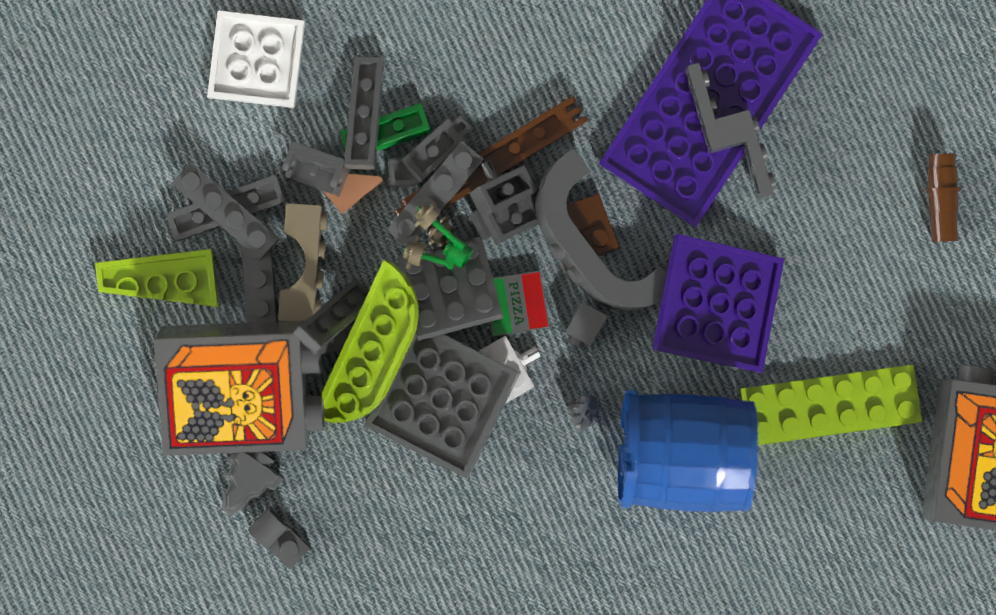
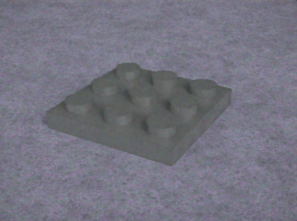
(453, 297)

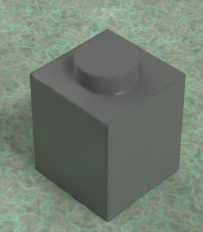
(585, 326)

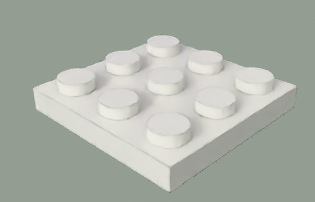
(256, 59)

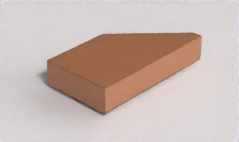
(354, 190)

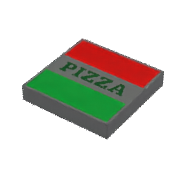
(521, 304)

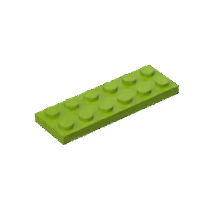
(835, 404)

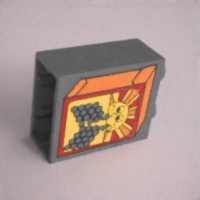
(235, 388)
(963, 452)

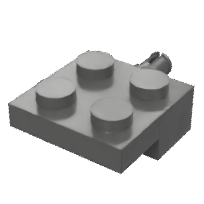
(506, 202)

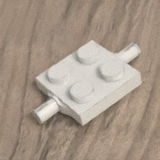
(504, 353)

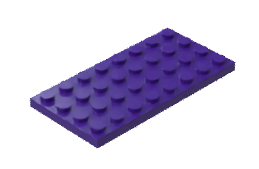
(750, 61)

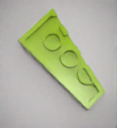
(167, 277)

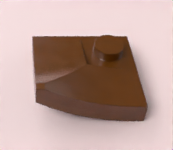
(594, 225)

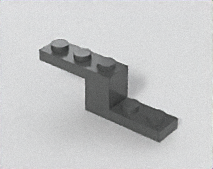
(730, 131)

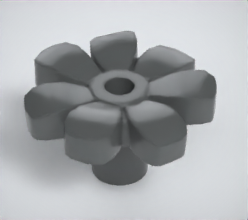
(583, 411)

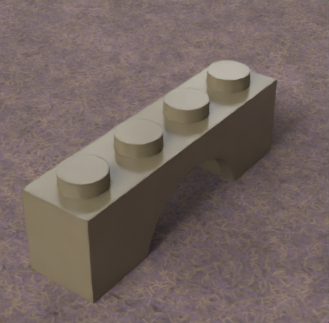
(306, 226)

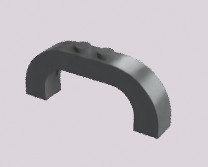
(577, 254)

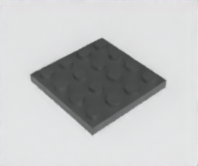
(444, 402)

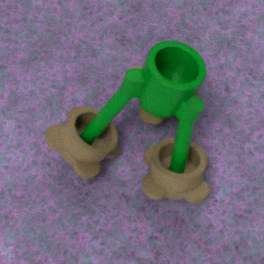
(439, 233)

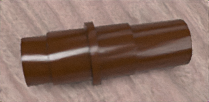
(943, 197)

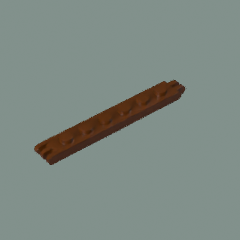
(520, 145)

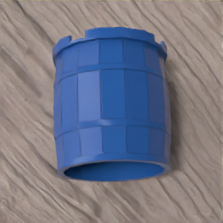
(687, 452)

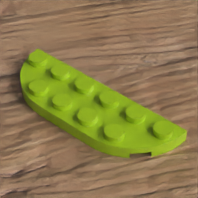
(373, 347)

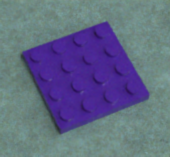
(718, 303)

